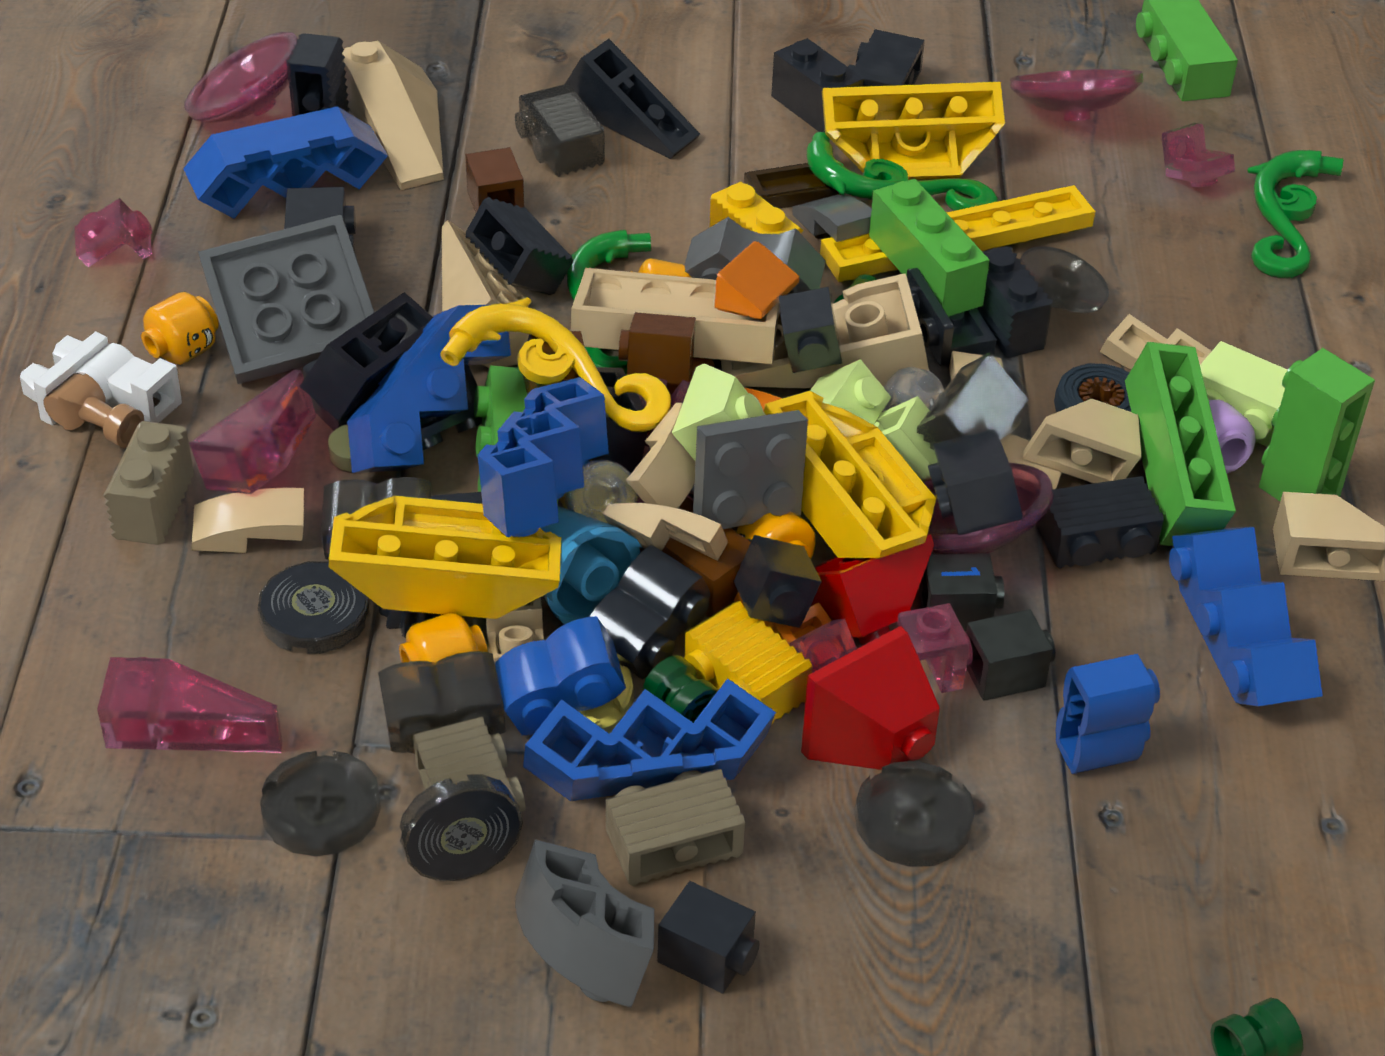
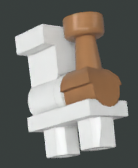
(101, 387)

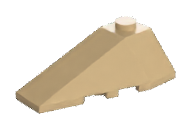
(400, 108)
(473, 281)
(873, 325)

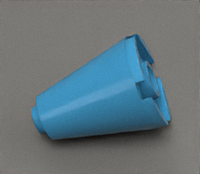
(589, 563)

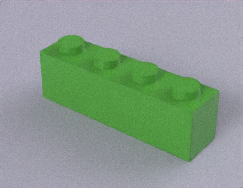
(1179, 441)

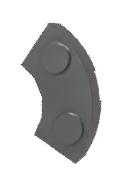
(725, 240)
(584, 923)

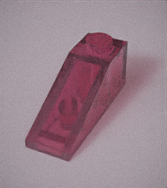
(256, 438)
(178, 708)

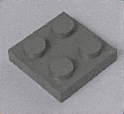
(750, 468)

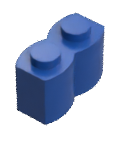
(570, 665)
(1106, 713)

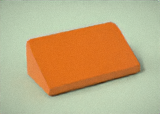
(753, 282)

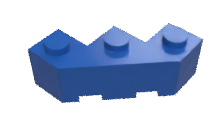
(283, 156)
(419, 385)
(541, 455)
(1243, 618)
(646, 745)

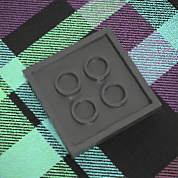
(285, 295)

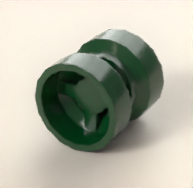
(677, 686)
(1264, 1031)

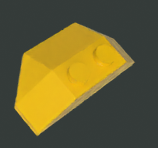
(923, 128)
(857, 483)
(441, 558)

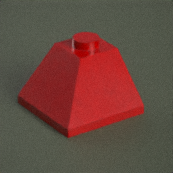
(872, 590)
(871, 706)

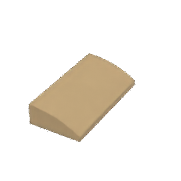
(611, 297)

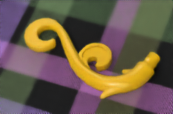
(547, 369)

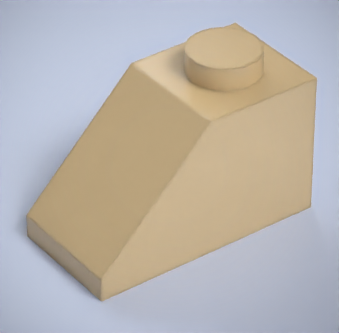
(1088, 442)
(1327, 538)

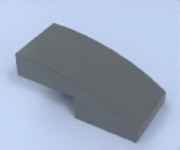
(836, 215)

